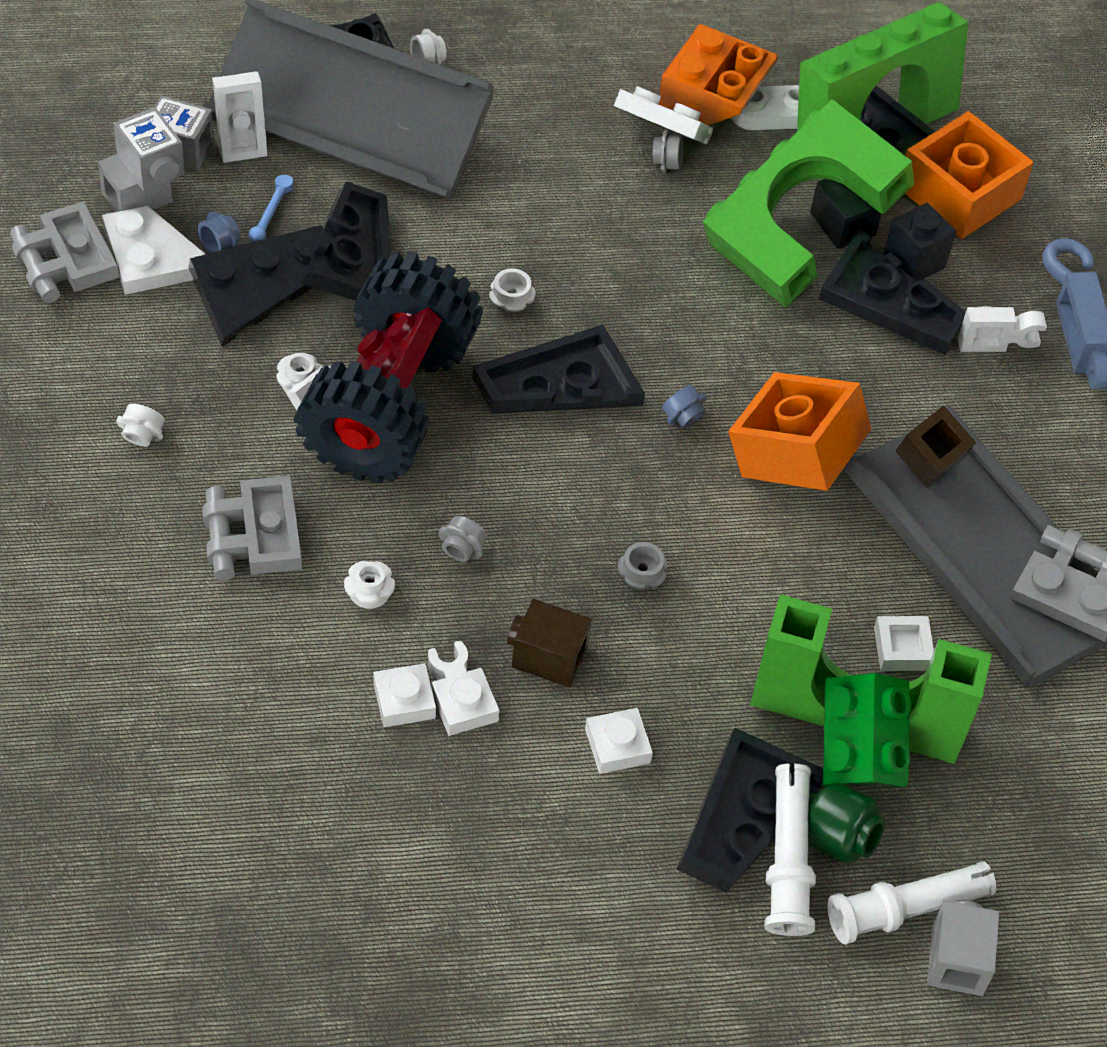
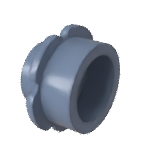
(218, 232)
(685, 407)

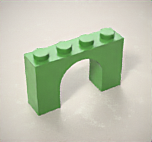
(924, 45)
(826, 147)
(797, 665)

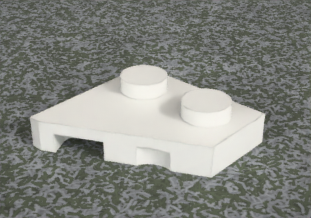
(148, 249)

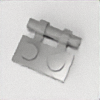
(78, 248)
(269, 526)
(1063, 591)

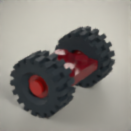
(366, 412)

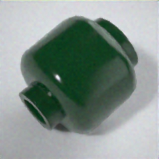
(844, 823)

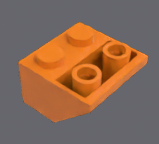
(715, 75)

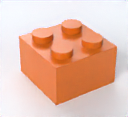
(968, 173)
(800, 430)

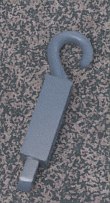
(1080, 311)

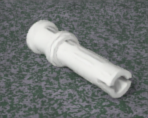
(791, 875)
(888, 906)

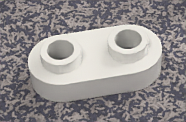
(771, 109)

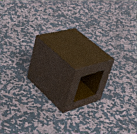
(935, 446)
(549, 642)

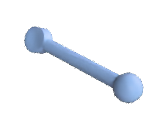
(283, 185)

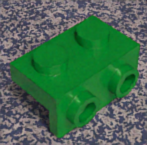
(866, 730)

